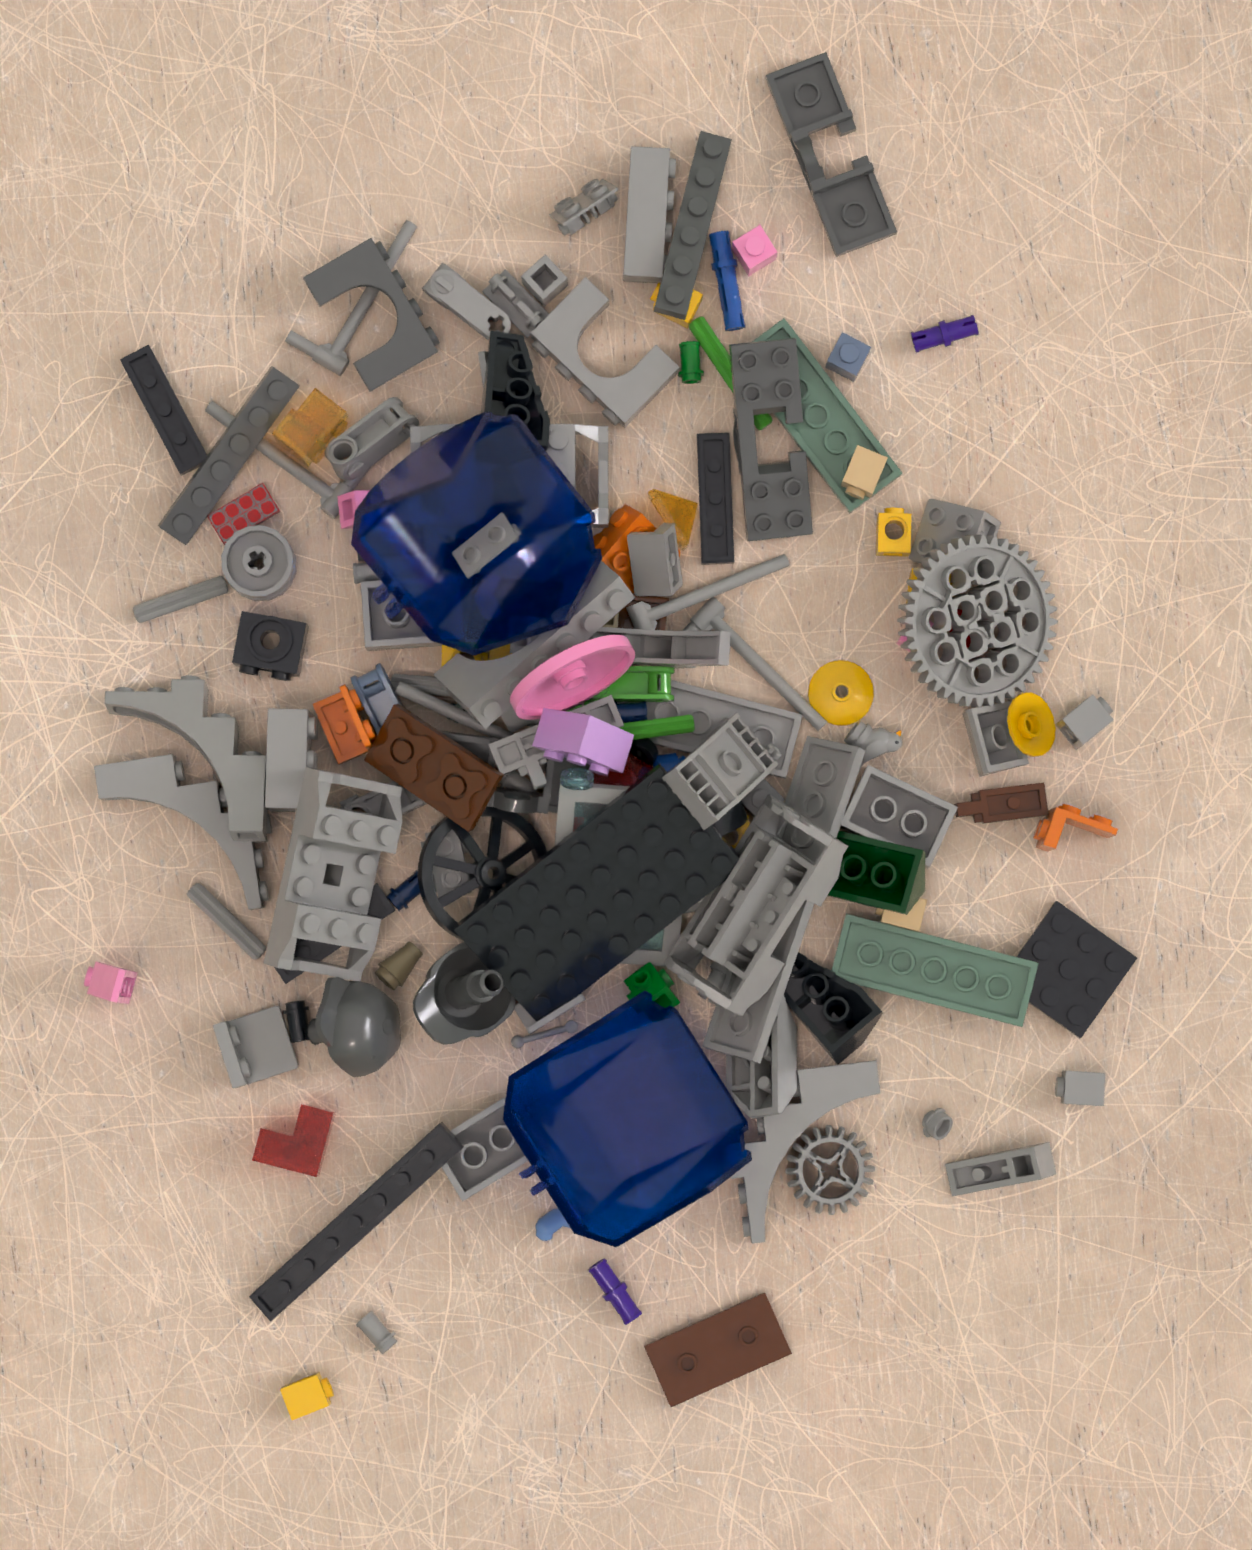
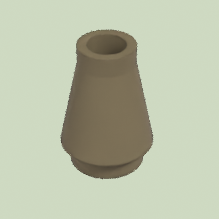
(398, 966)

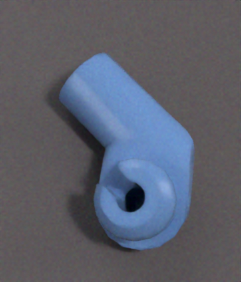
(550, 1224)

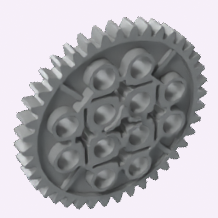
(1023, 647)

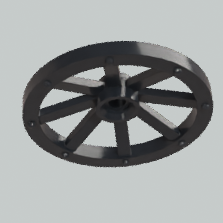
(479, 869)

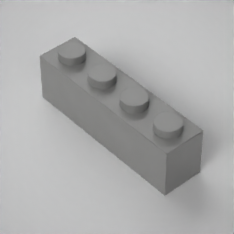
(647, 214)

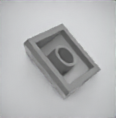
(991, 739)

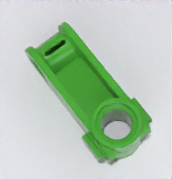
(640, 685)

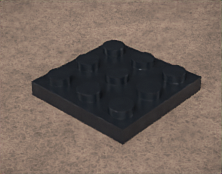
(1075, 968)

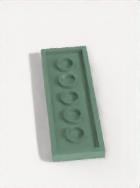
(829, 424)
(934, 970)

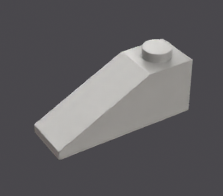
(1001, 1169)

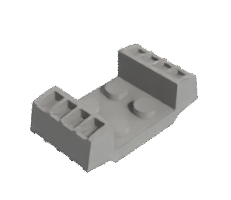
(720, 771)

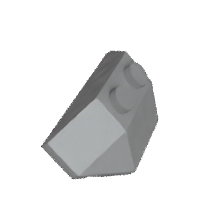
(767, 1086)

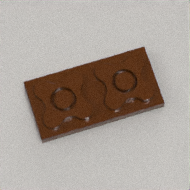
(433, 767)

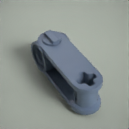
(377, 697)

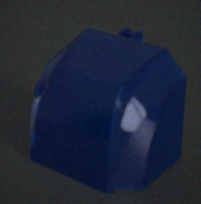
(448, 495)
(625, 1122)

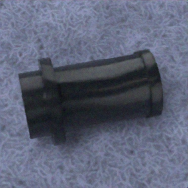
(297, 1020)

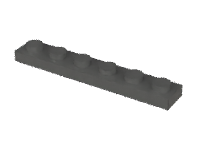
(692, 225)
(228, 455)

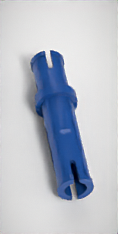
(725, 271)

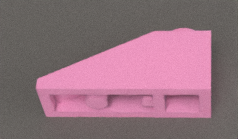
(110, 982)

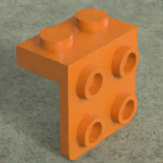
(614, 541)
(343, 725)
(1051, 827)

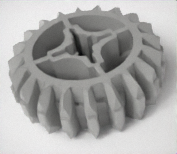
(853, 1186)

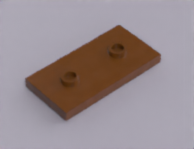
(717, 1349)

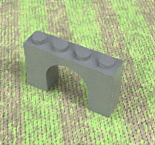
(619, 396)

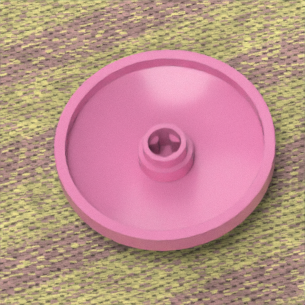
(572, 676)

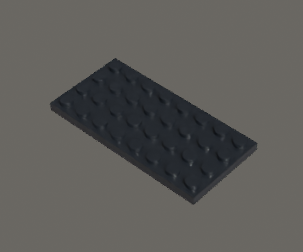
(597, 895)

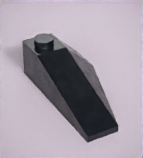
(511, 385)
(830, 1008)

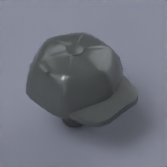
(461, 998)
(357, 1026)

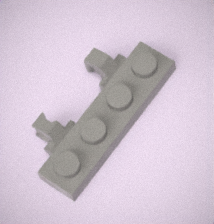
(518, 753)

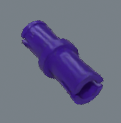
(944, 333)
(615, 1291)

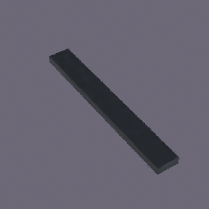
(356, 1221)

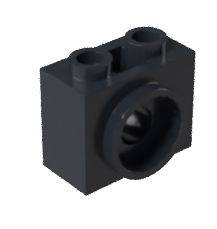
(281, 661)

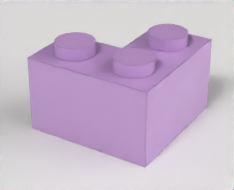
(582, 741)

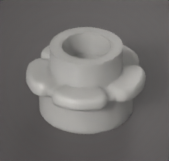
(937, 1124)

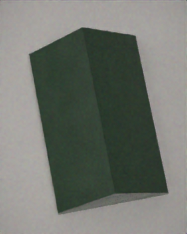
(880, 874)

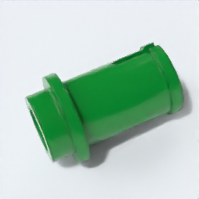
(690, 362)

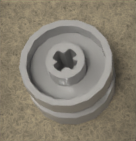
(245, 549)

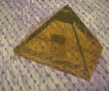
(675, 510)

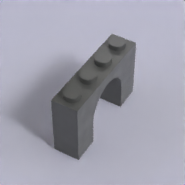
(367, 268)

